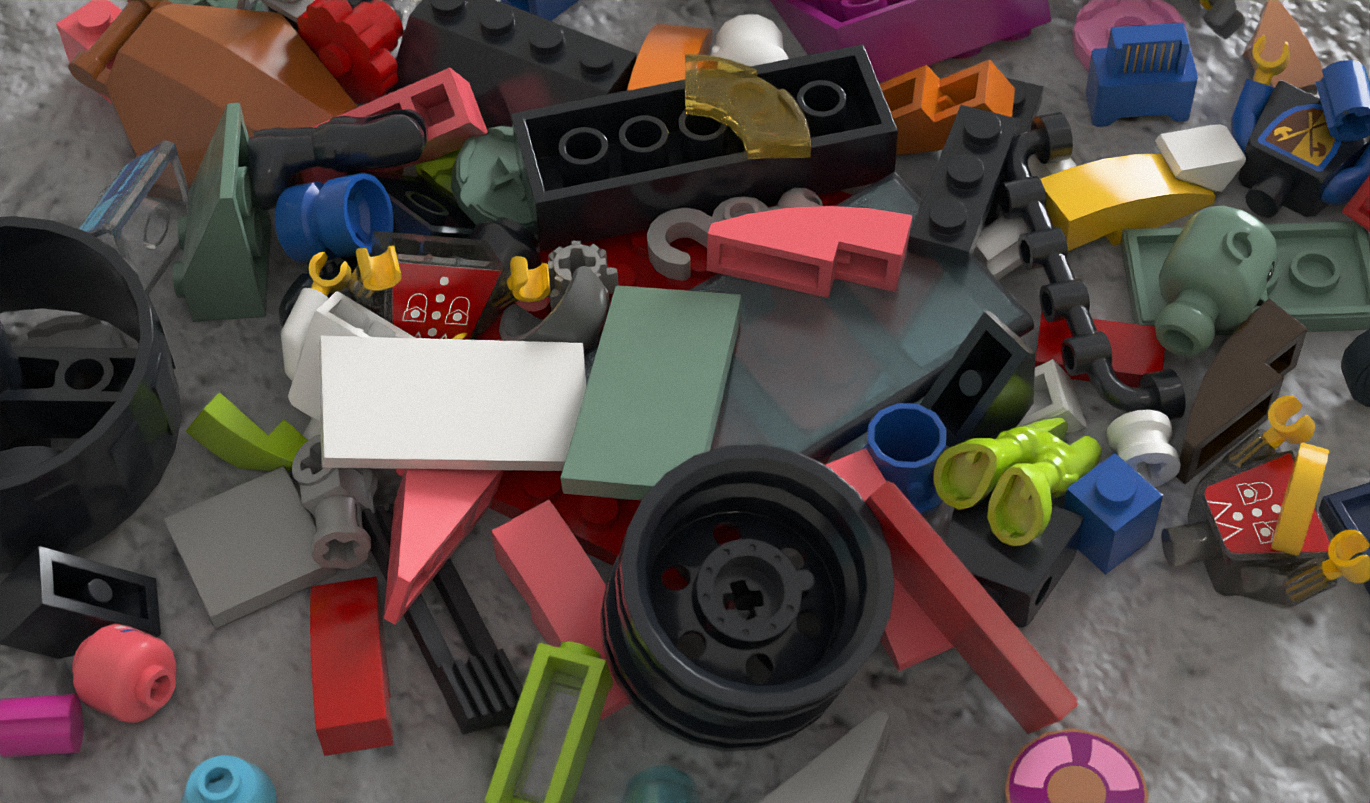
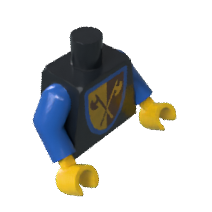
(1290, 148)

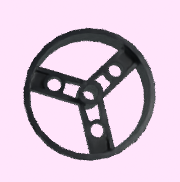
(111, 399)

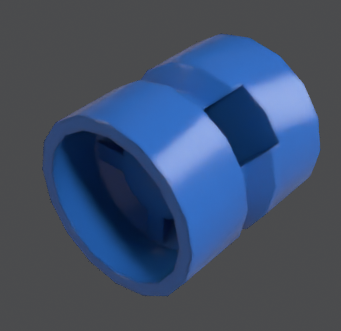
(332, 217)

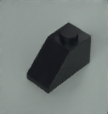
(984, 384)
(63, 599)

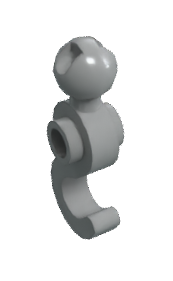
(696, 224)

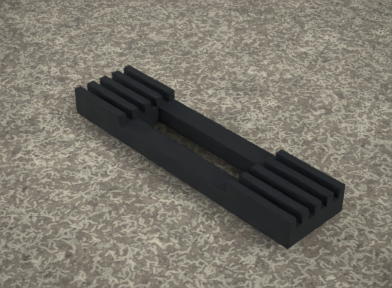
(484, 688)

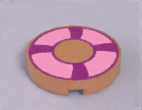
(1074, 769)

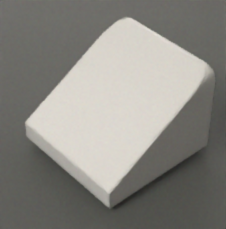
(1202, 155)
(1054, 398)

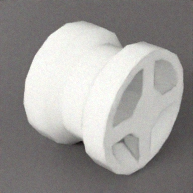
(1143, 443)

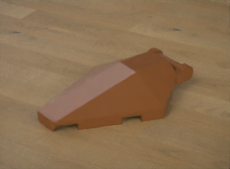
(189, 61)

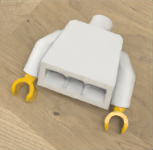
(320, 316)

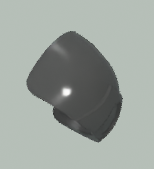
(575, 319)

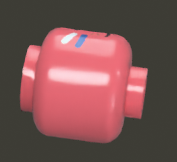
(121, 672)

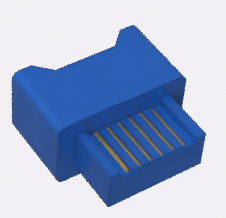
(1142, 74)

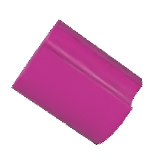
(40, 725)

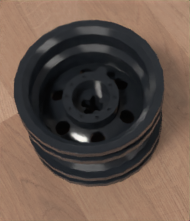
(773, 504)

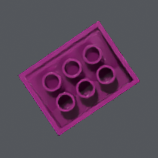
(910, 32)

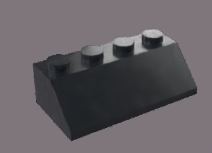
(508, 57)

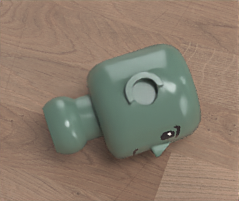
(1213, 278)

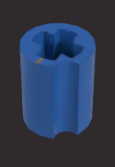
(1346, 100)

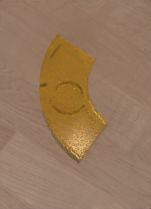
(753, 108)

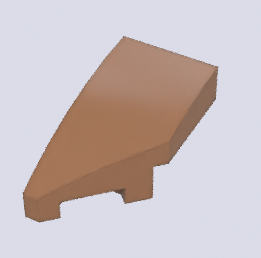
(1280, 27)

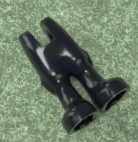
(339, 145)

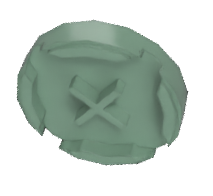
(489, 180)

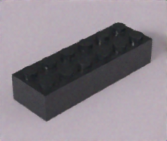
(634, 154)

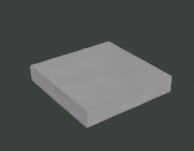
(247, 546)

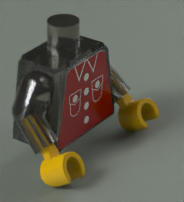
(441, 284)
(1237, 516)

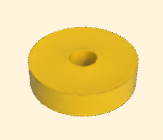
(1300, 499)

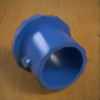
(905, 448)

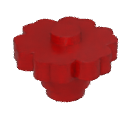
(354, 44)

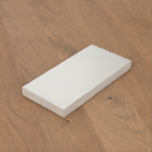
(448, 403)

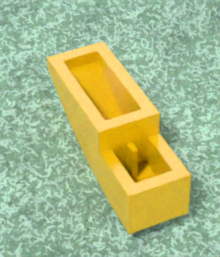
(1117, 196)

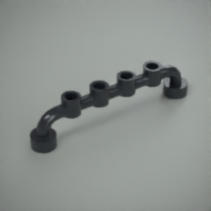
(1065, 296)

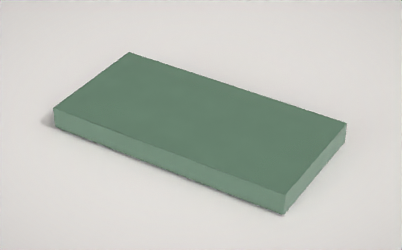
(1317, 278)
(651, 389)

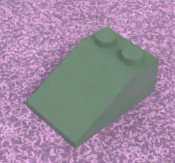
(224, 232)

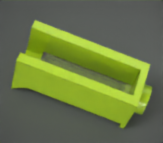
(552, 726)

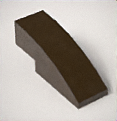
(1240, 386)

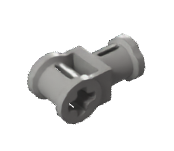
(337, 503)

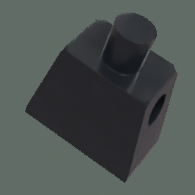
(1015, 575)

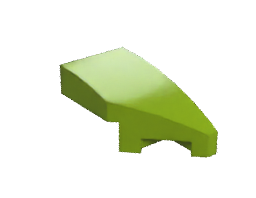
(240, 441)

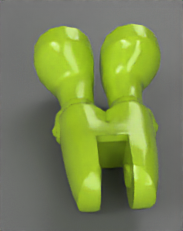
(1027, 469)

